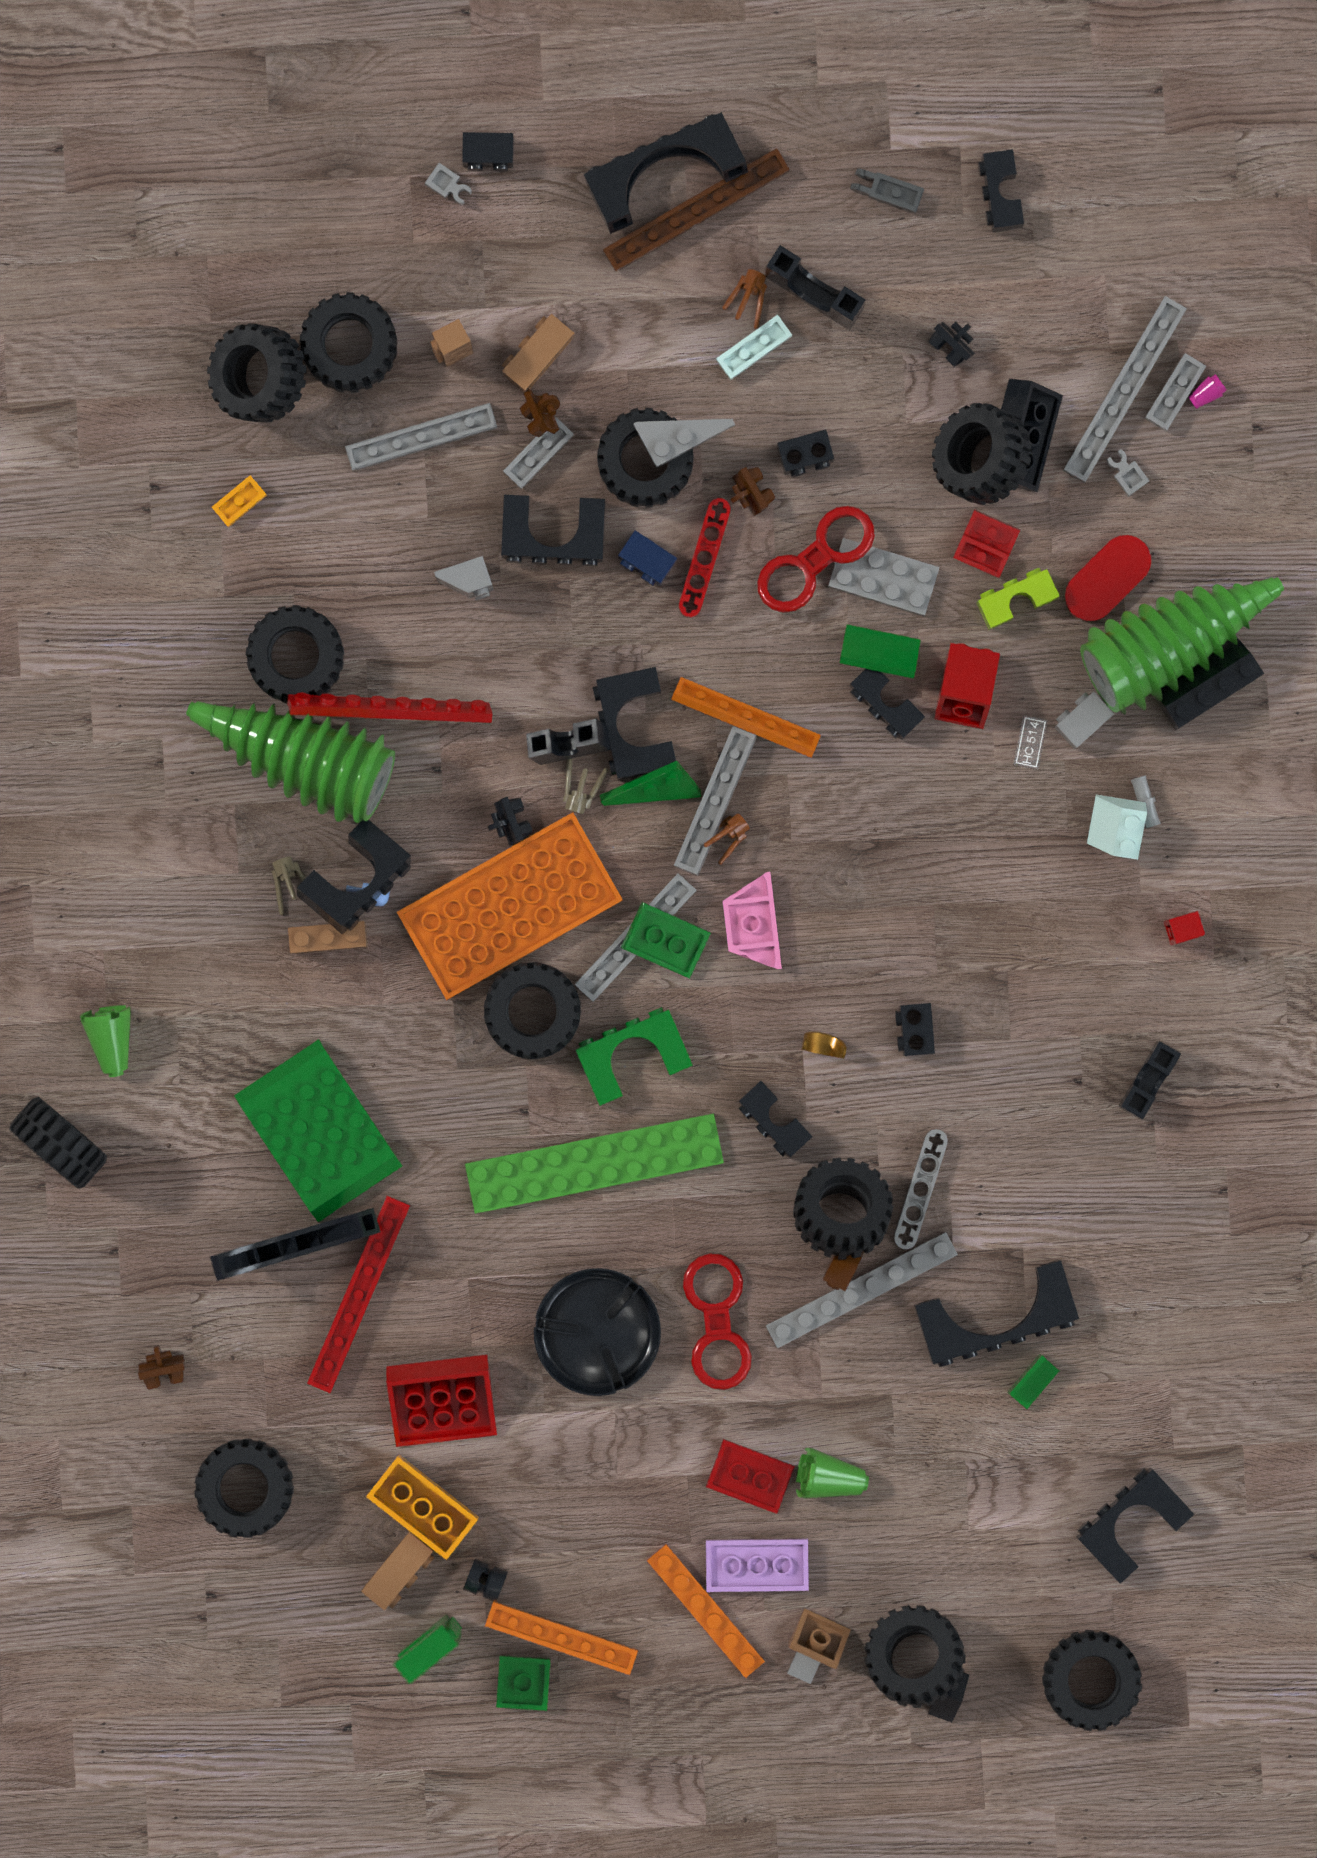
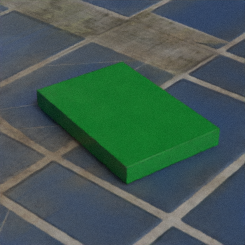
(880, 651)
(665, 940)

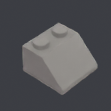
(467, 578)

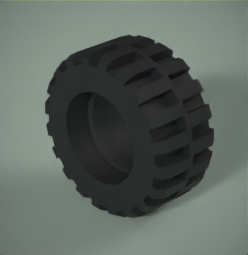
(348, 308)
(229, 373)
(956, 446)
(620, 482)
(288, 620)
(498, 1002)
(58, 1142)
(848, 1179)
(210, 1498)
(895, 1629)
(1116, 1705)

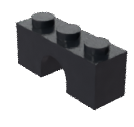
(1002, 213)
(900, 719)
(585, 739)
(1149, 1079)
(757, 1105)

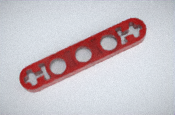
(709, 546)

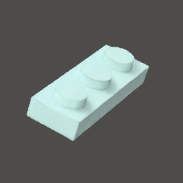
(754, 347)

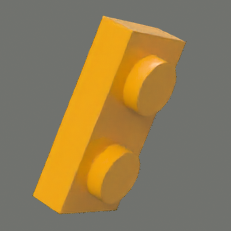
(239, 501)

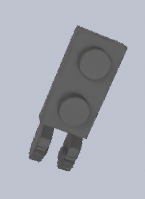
(889, 190)

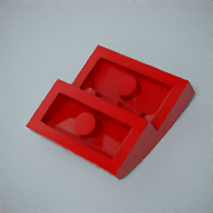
(986, 543)

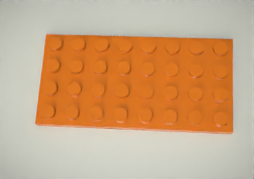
(509, 906)

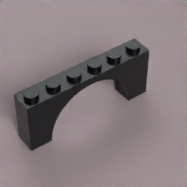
(706, 140)
(1051, 1308)

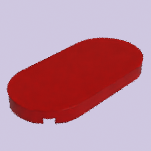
(1107, 578)

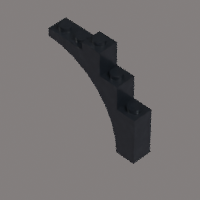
(295, 1244)

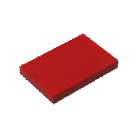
(750, 1476)

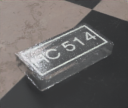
(1030, 742)

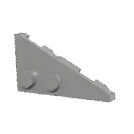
(673, 438)

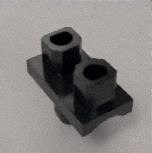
(944, 335)
(506, 822)

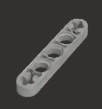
(914, 1200)

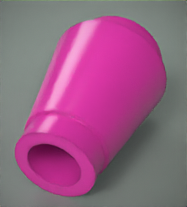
(1207, 391)

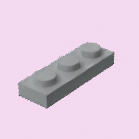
(1175, 392)
(537, 455)

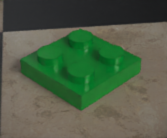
(523, 1682)

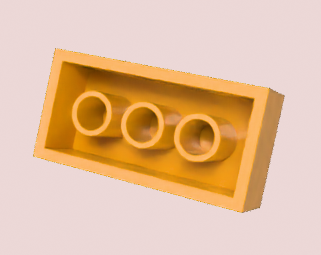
(422, 1507)

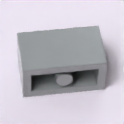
(1083, 720)

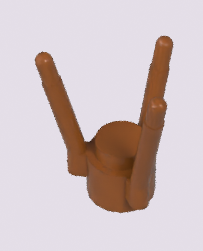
(753, 283)
(733, 827)

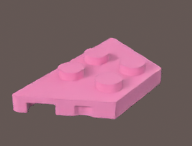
(752, 923)

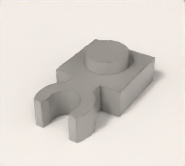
(445, 182)
(1129, 476)

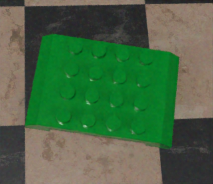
(318, 1131)

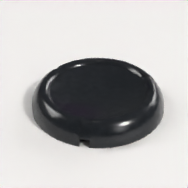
(597, 1332)

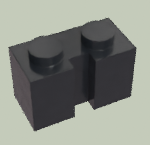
(488, 150)

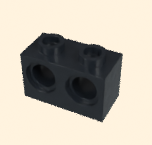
(803, 447)
(923, 1029)

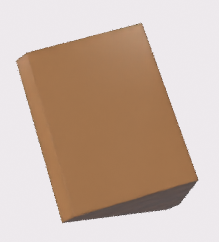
(819, 1638)

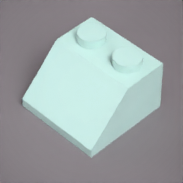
(1117, 826)

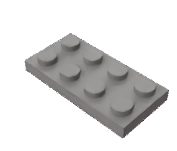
(886, 578)

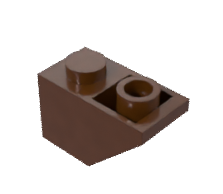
(840, 1271)

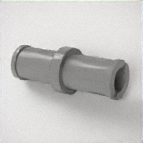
(1143, 794)

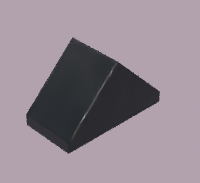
(949, 1706)

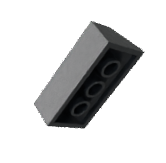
(1038, 411)
(1211, 686)

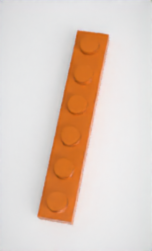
(746, 717)
(705, 1610)
(561, 1638)

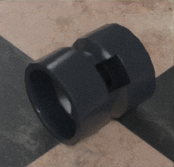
(493, 1585)

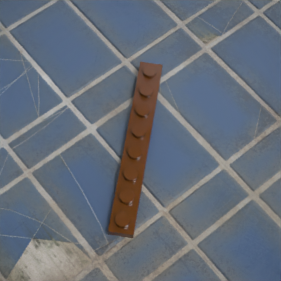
(695, 211)

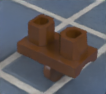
(542, 409)
(749, 493)
(161, 1364)

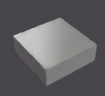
(803, 1667)

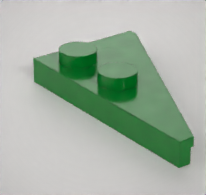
(663, 784)

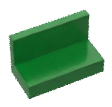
(1033, 1381)

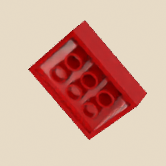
(441, 1400)

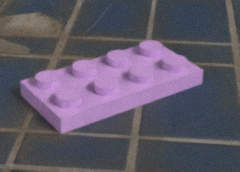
(757, 1565)

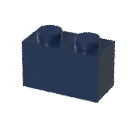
(647, 559)

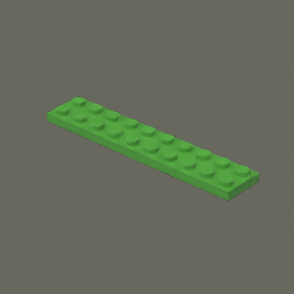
(594, 1163)

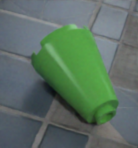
(109, 1037)
(828, 1476)

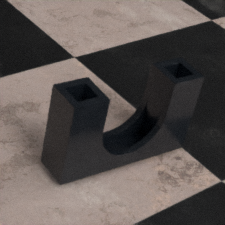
(838, 305)
(584, 546)
(614, 694)
(344, 908)
(1100, 1533)

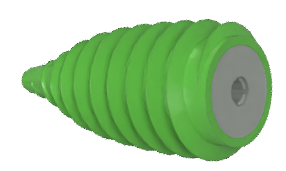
(1169, 641)
(305, 756)

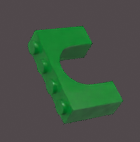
(597, 1055)
(428, 1648)

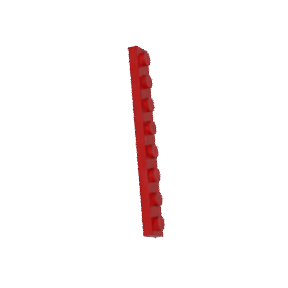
(389, 708)
(358, 1295)

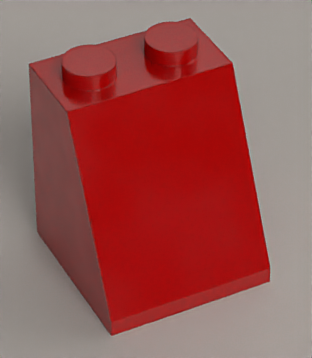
(967, 685)

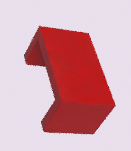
(1184, 928)

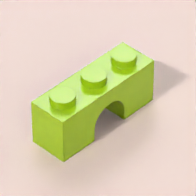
(1036, 587)

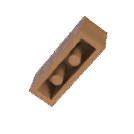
(451, 343)
(537, 352)
(326, 938)
(398, 1571)

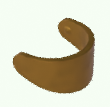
(824, 1044)

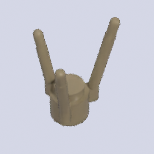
(577, 800)
(284, 870)

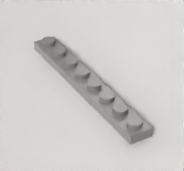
(1124, 389)
(861, 1290)

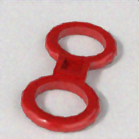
(815, 559)
(717, 1321)

